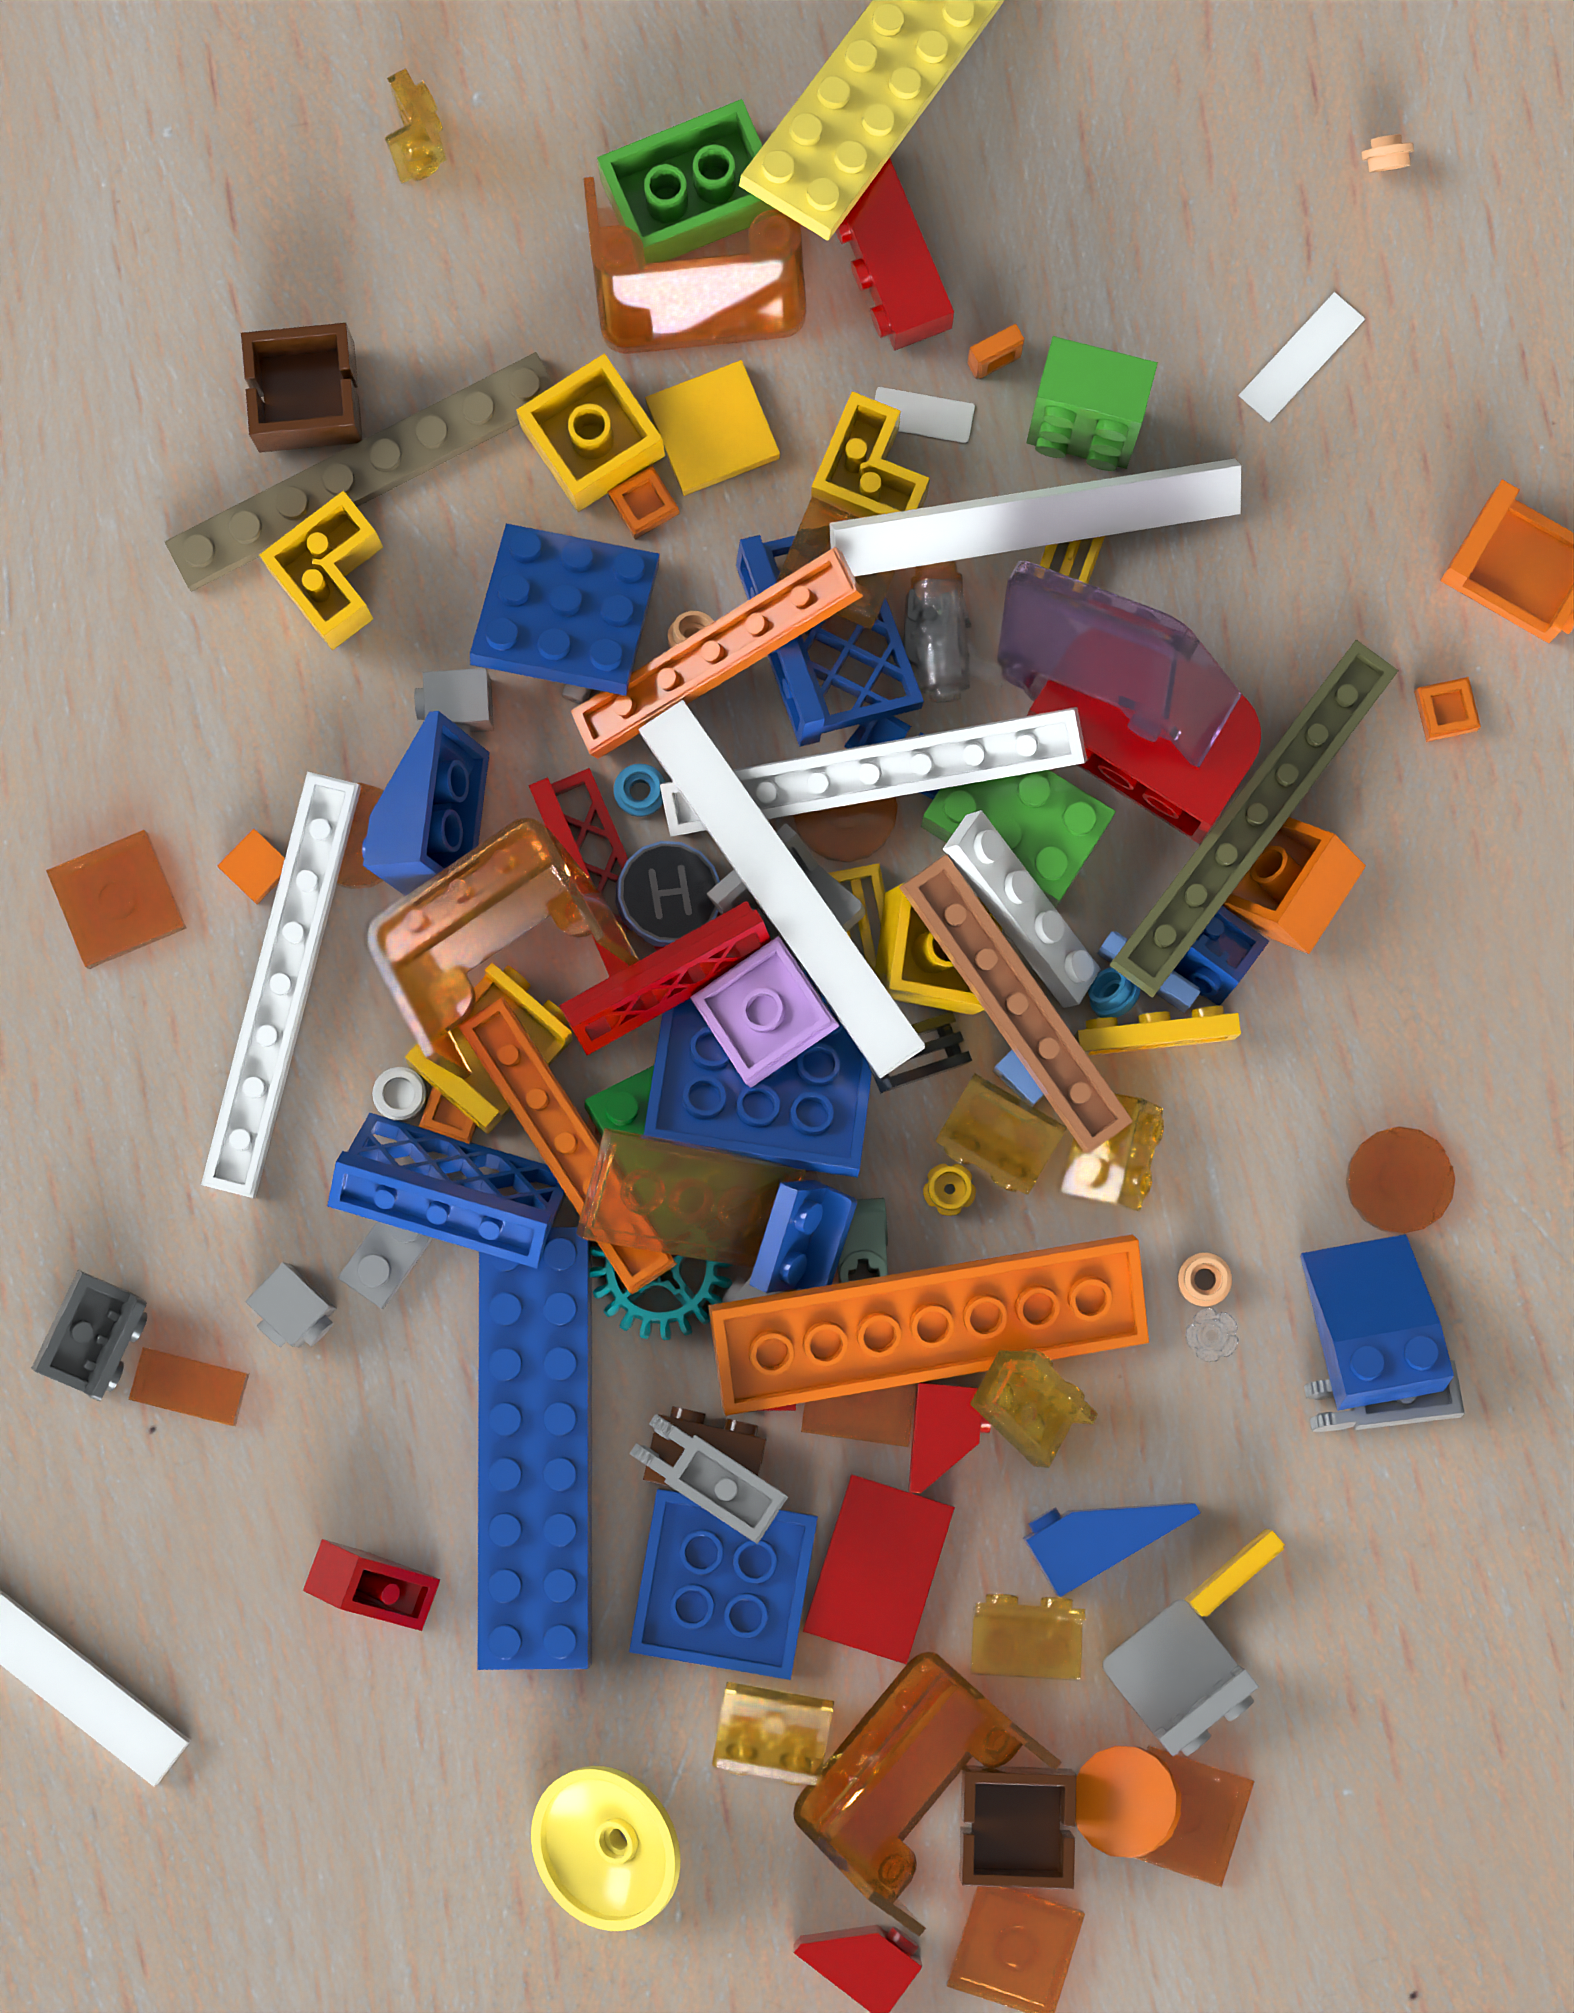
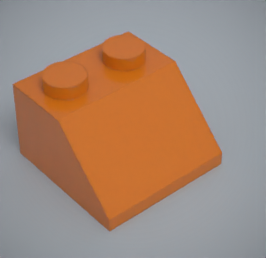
(1296, 885)

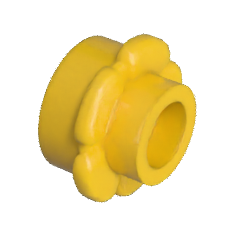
(949, 1203)

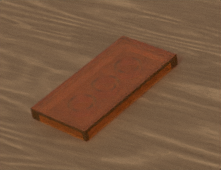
(680, 1198)

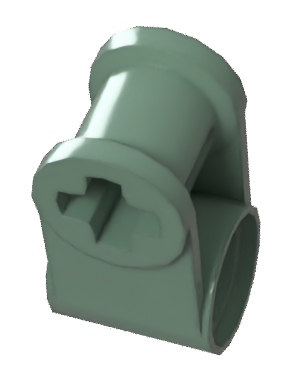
(866, 1240)

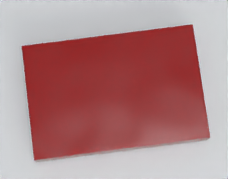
(878, 1569)

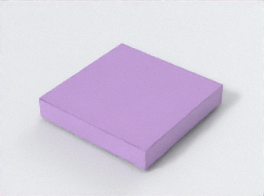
(764, 1011)

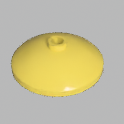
(588, 1861)

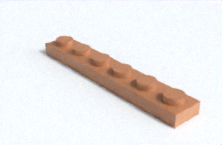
(1016, 1004)

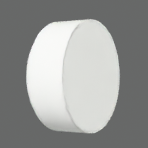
(400, 1094)

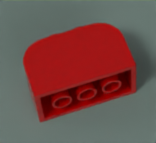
(1156, 772)

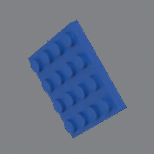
(798, 1116)

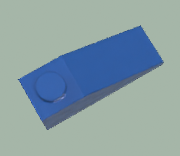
(1089, 1541)

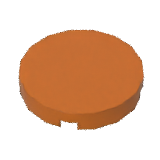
(1126, 1801)

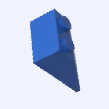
(428, 807)
(1376, 1322)

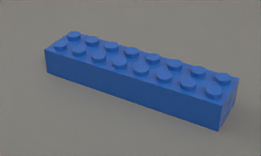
(535, 1459)

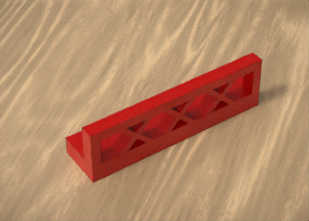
(557, 822)
(664, 978)

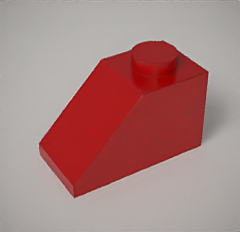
(942, 1431)
(371, 1585)
(864, 1963)

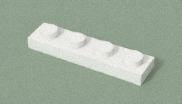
(1022, 909)

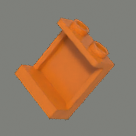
(1517, 565)

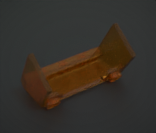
(696, 298)
(471, 914)
(896, 1771)

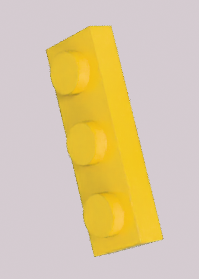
(1158, 1031)

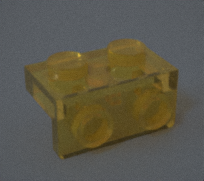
(416, 146)
(1000, 1135)
(1121, 1166)
(1031, 1404)
(1026, 1638)
(772, 1734)

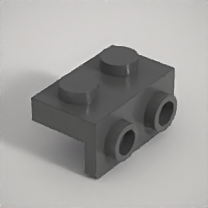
(91, 1336)

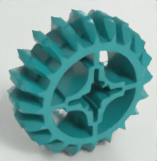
(691, 1302)

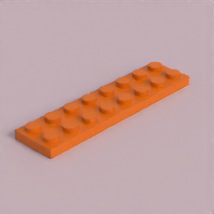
(927, 1323)

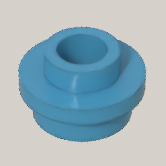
(638, 774)
(1112, 994)

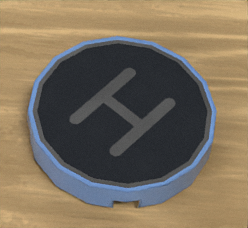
(666, 891)

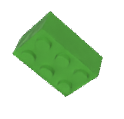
(684, 183)
(1090, 404)
(1037, 815)

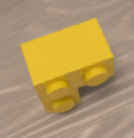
(855, 464)
(313, 566)

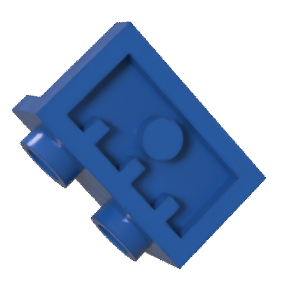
(1221, 956)
(803, 1237)

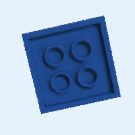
(565, 609)
(720, 1595)

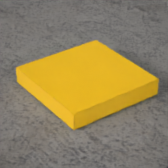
(712, 427)

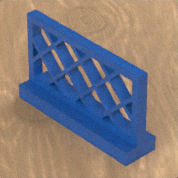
(798, 674)
(429, 1203)

